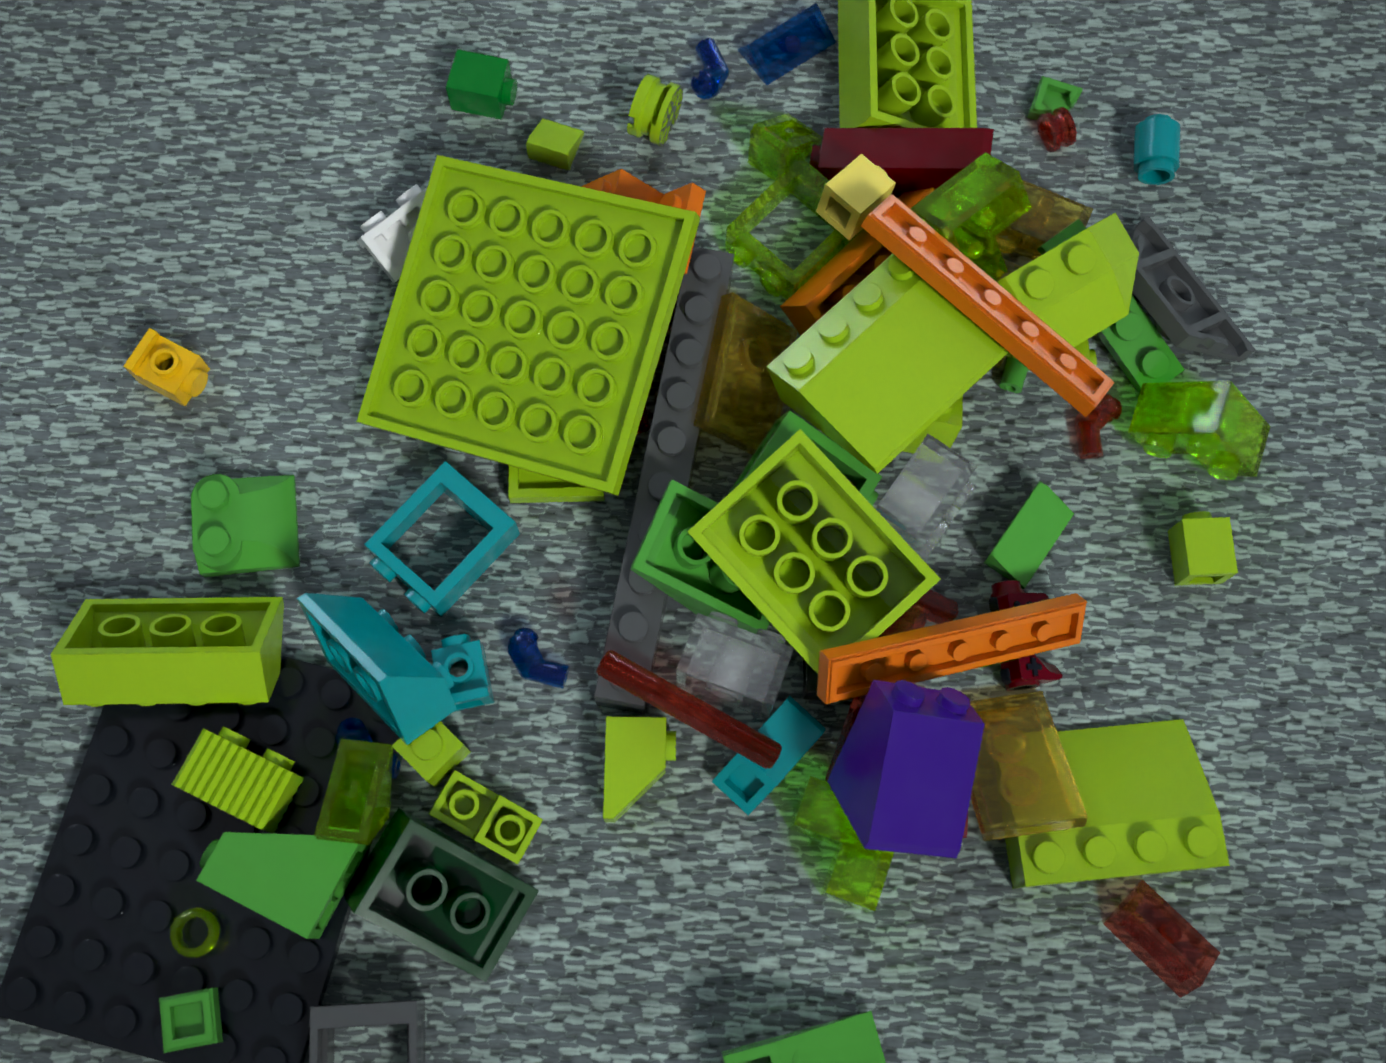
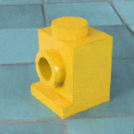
(151, 365)

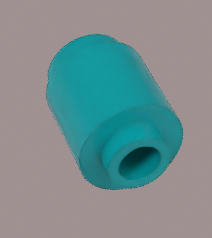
(1156, 149)

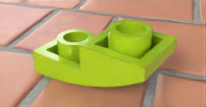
(485, 816)

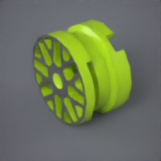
(655, 109)

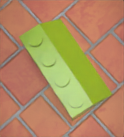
(171, 651)

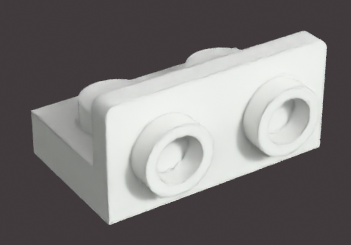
(391, 236)

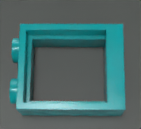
(501, 534)

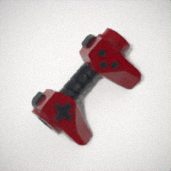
(1030, 670)

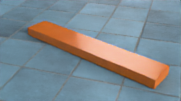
(988, 304)
(950, 647)

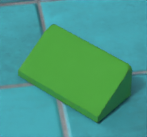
(1030, 535)

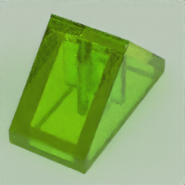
(779, 143)
(357, 793)

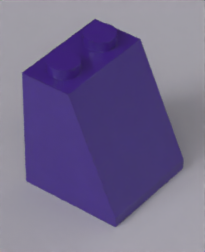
(909, 768)

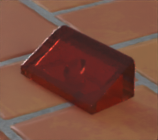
(1162, 939)

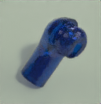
(530, 663)

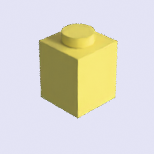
(854, 195)

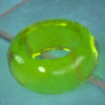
(177, 928)

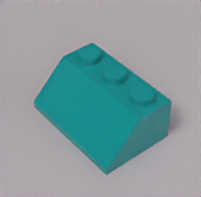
(380, 663)

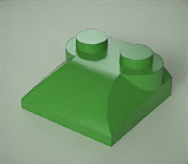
(244, 524)

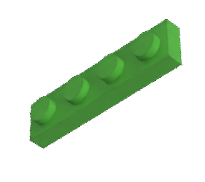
(1133, 339)

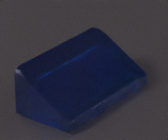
(788, 44)

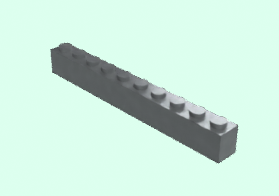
(669, 456)

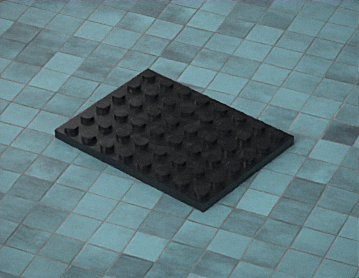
(129, 864)

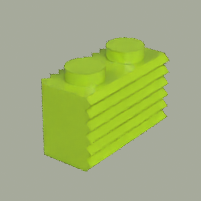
(239, 780)

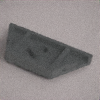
(1180, 301)

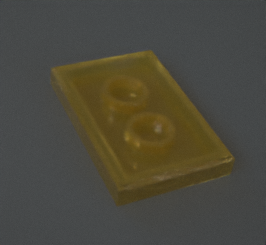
(737, 390)
(1022, 771)

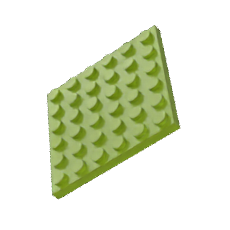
(529, 322)

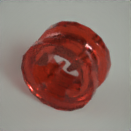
(1056, 129)

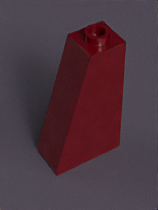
(908, 155)

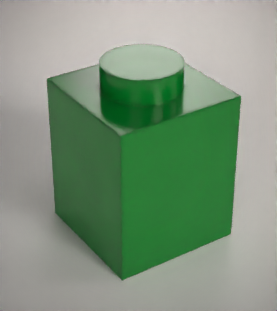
(480, 84)

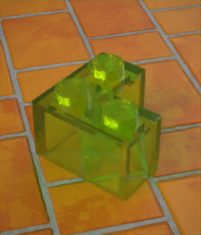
(976, 208)
(1201, 420)
(854, 872)

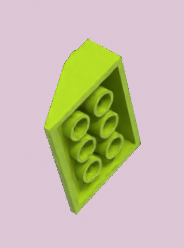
(906, 64)
(883, 364)
(812, 552)
(1142, 805)

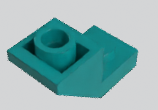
(750, 783)

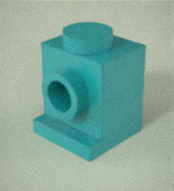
(474, 686)

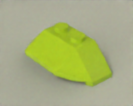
(1080, 282)

